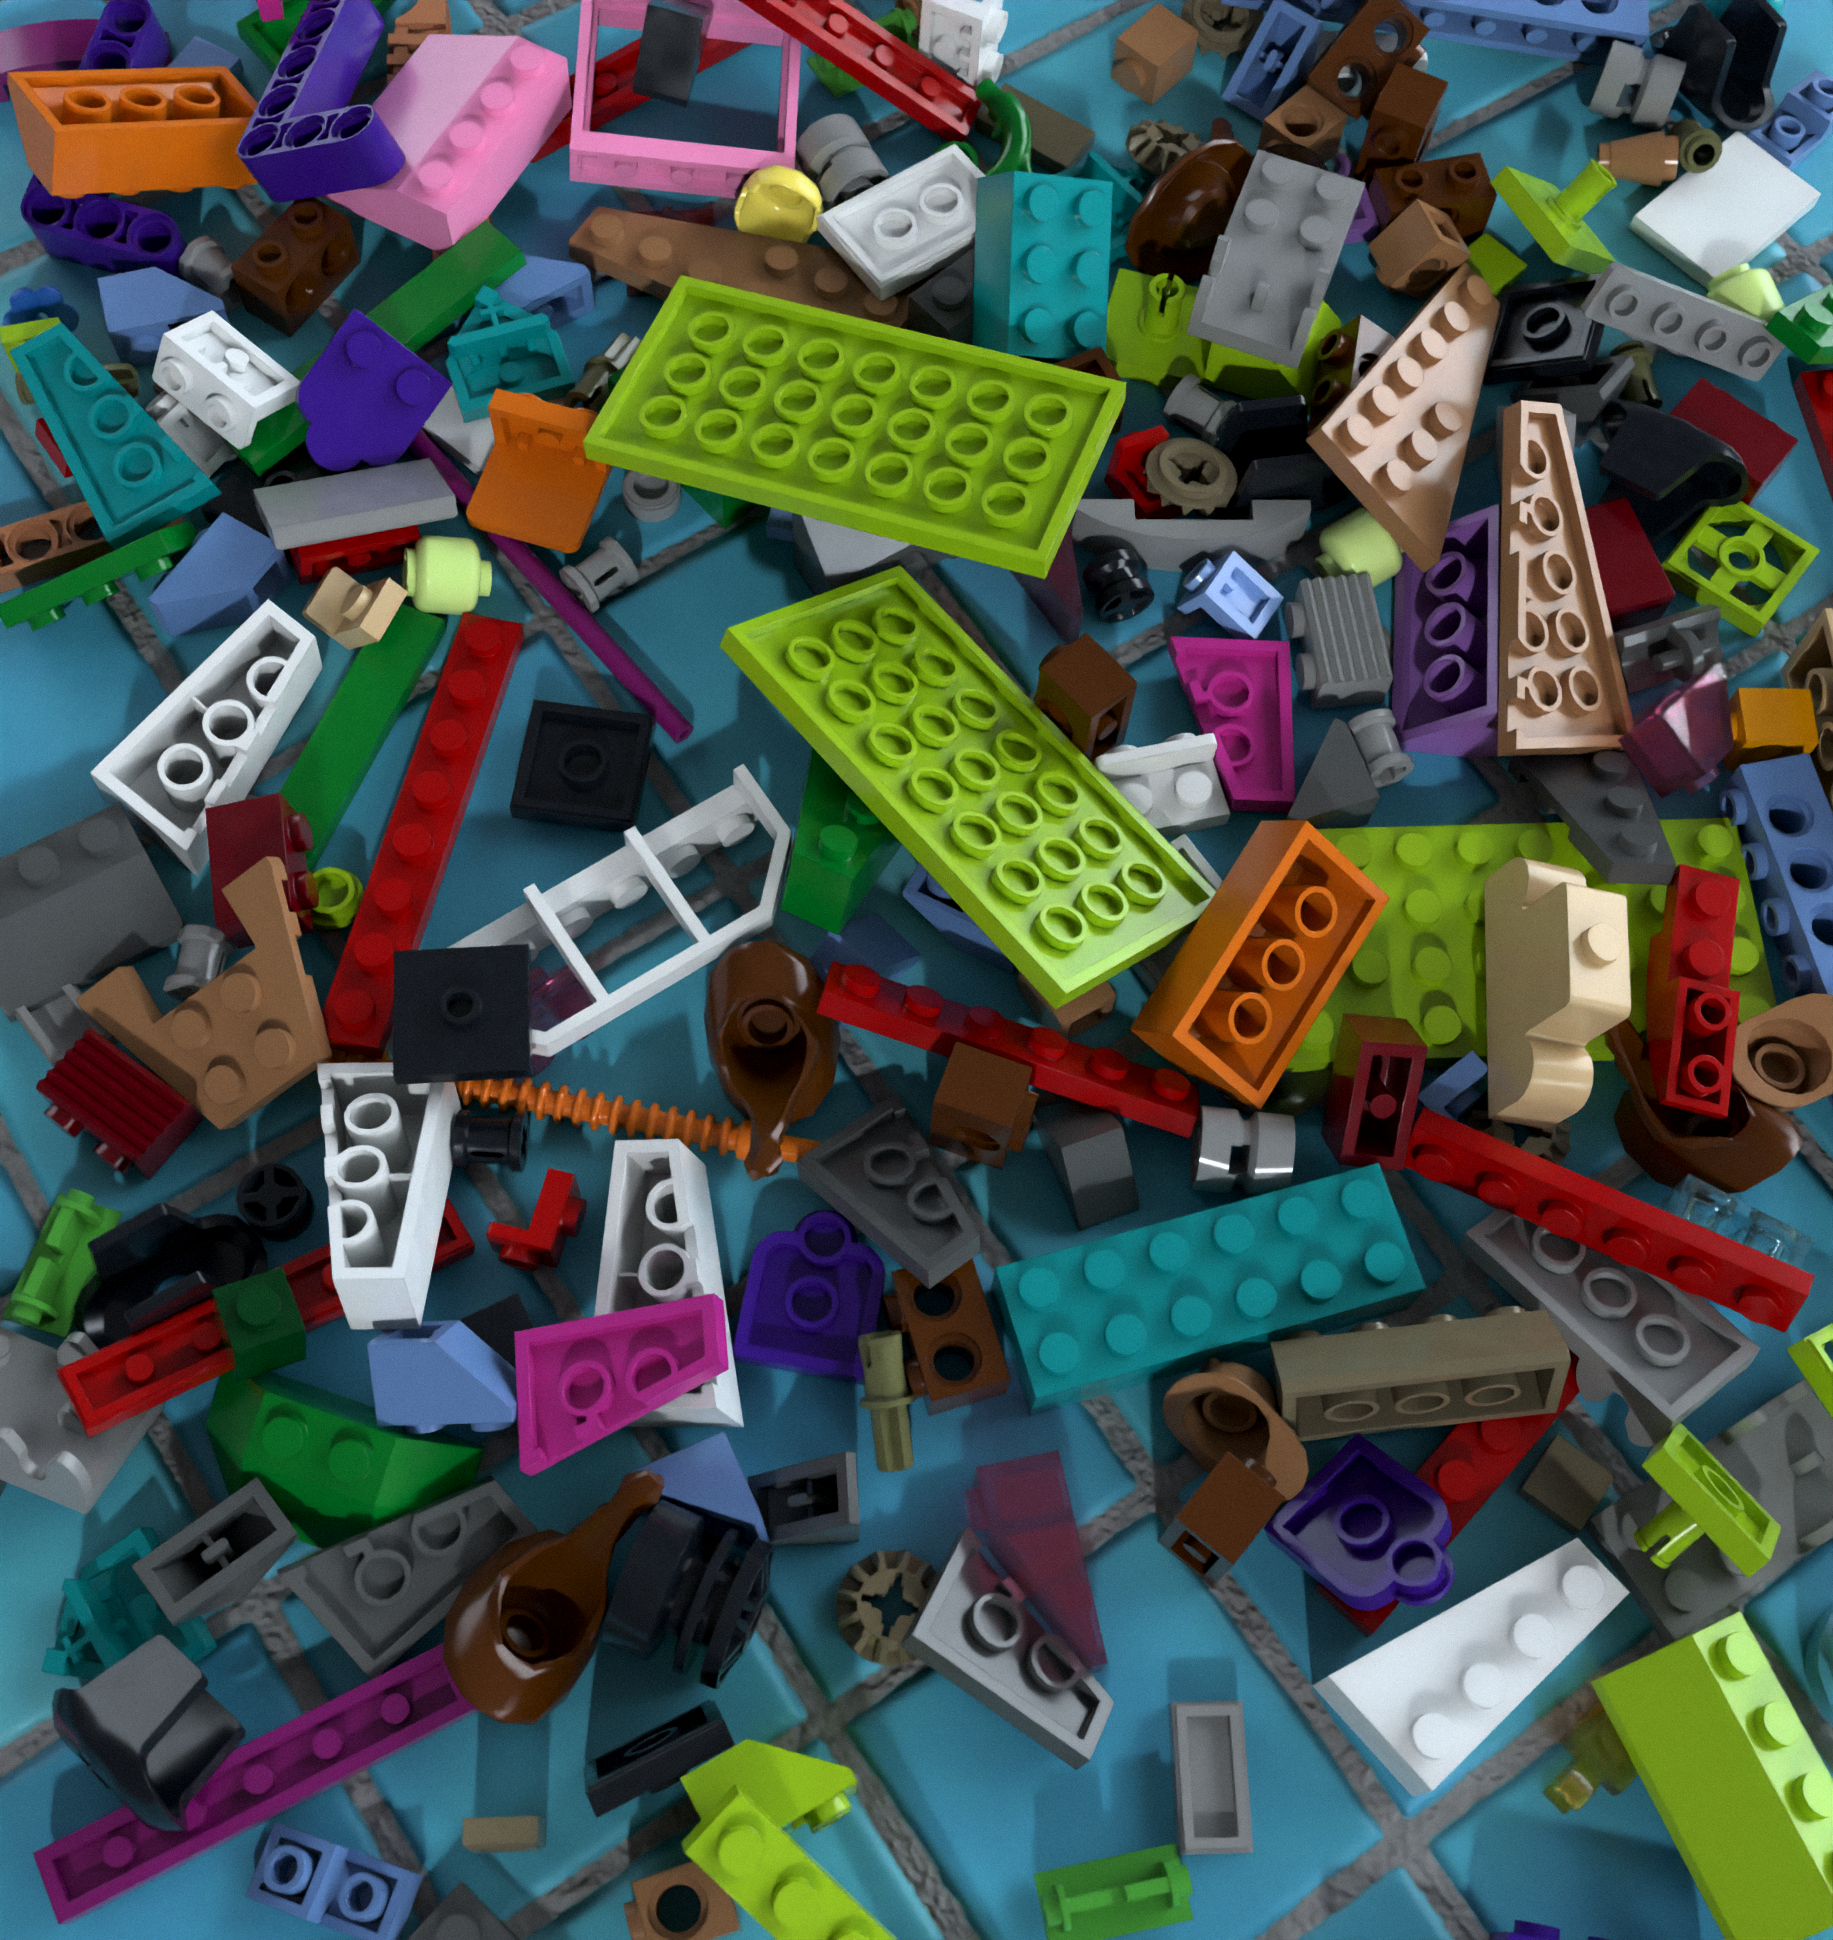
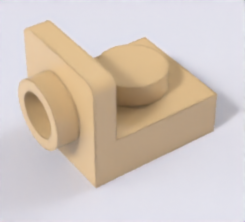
(351, 611)

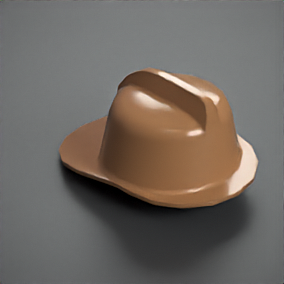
(1787, 1053)
(1235, 1412)

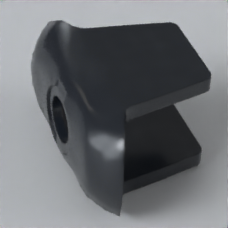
(1727, 60)
(1273, 458)
(1666, 466)
(147, 1251)
(149, 1731)

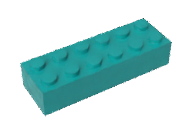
(1204, 1287)

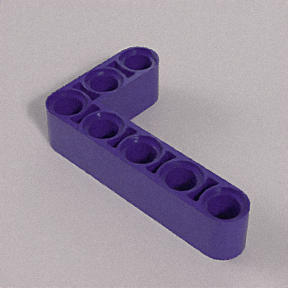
(302, 131)
(77, 228)

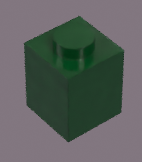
(259, 1324)

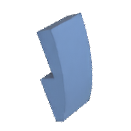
(1799, 122)
(333, 1885)

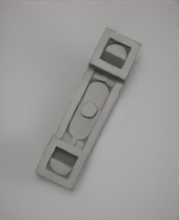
(1183, 543)

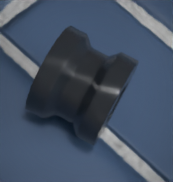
(1118, 585)
(268, 1189)

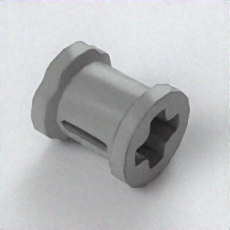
(207, 265)
(1198, 409)
(599, 574)
(1380, 747)
(199, 961)

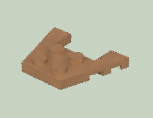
(244, 1030)

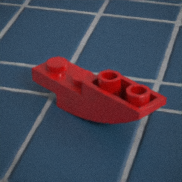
(1689, 996)

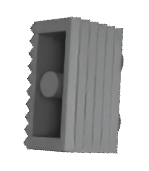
(1339, 641)

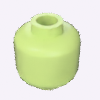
(1746, 291)
(1358, 546)
(445, 574)

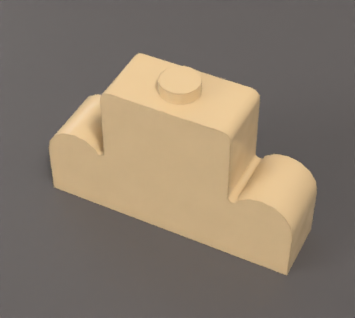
(1550, 987)

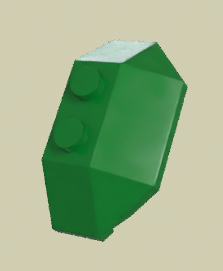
(328, 1456)

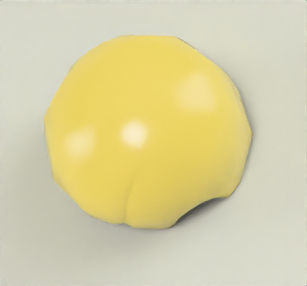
(779, 204)

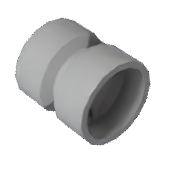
(1656, 91)
(838, 159)
(1265, 1151)

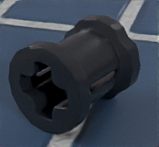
(491, 1140)

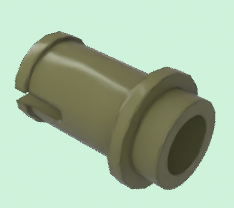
(1698, 146)
(1641, 383)

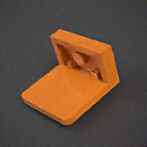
(538, 473)

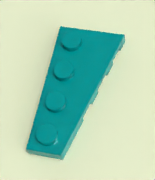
(113, 447)

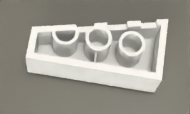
(212, 734)
(385, 1188)
(663, 1251)
(1461, 1673)

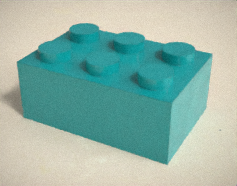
(1041, 265)

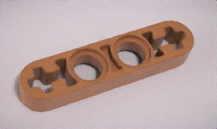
(66, 549)

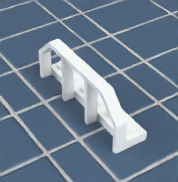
(623, 880)

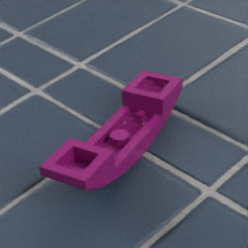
(46, 47)

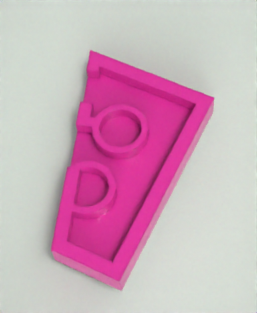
(1246, 700)
(609, 1370)

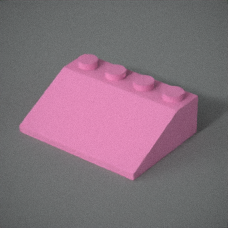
(469, 126)

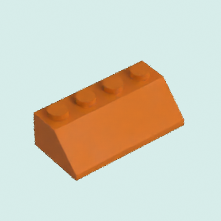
(132, 129)
(1261, 961)

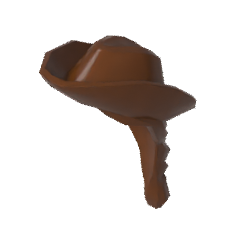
(1189, 208)
(769, 1043)
(1675, 1142)
(542, 1590)

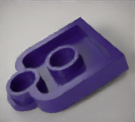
(365, 397)
(810, 1300)
(1368, 1531)

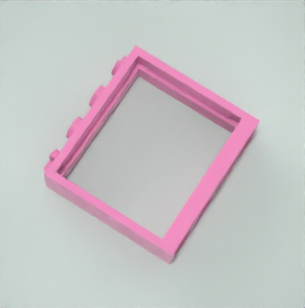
(670, 163)

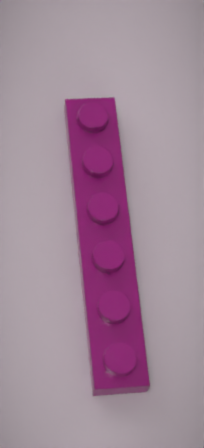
(256, 1784)

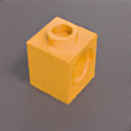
(1770, 725)

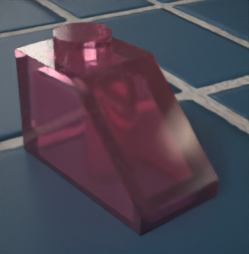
(1684, 735)

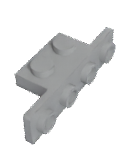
(1682, 322)

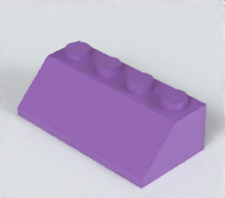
(1450, 643)

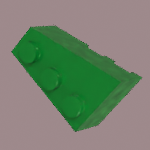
(834, 850)

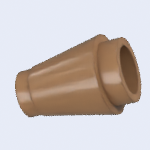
(1641, 158)

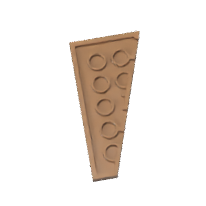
(657, 250)
(1410, 416)
(1556, 636)

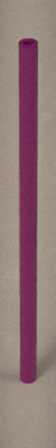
(565, 603)

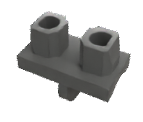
(1669, 648)

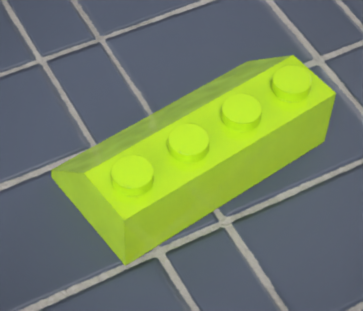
(1731, 1779)

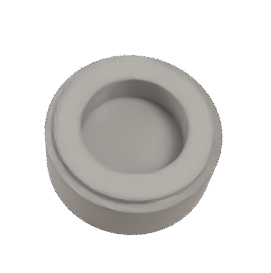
(650, 497)

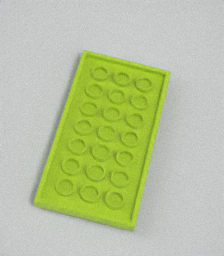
(859, 424)
(973, 781)
(1429, 941)

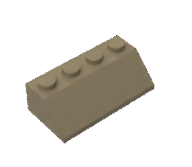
(1419, 1373)

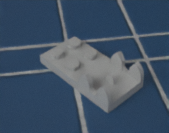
(1275, 259)
(1625, 1325)
(41, 1434)
(1782, 1461)

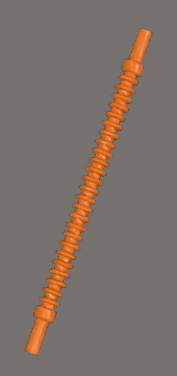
(613, 1113)

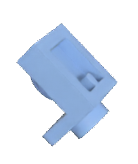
(1231, 595)

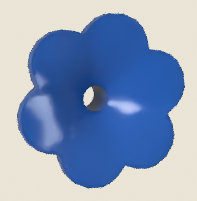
(47, 299)

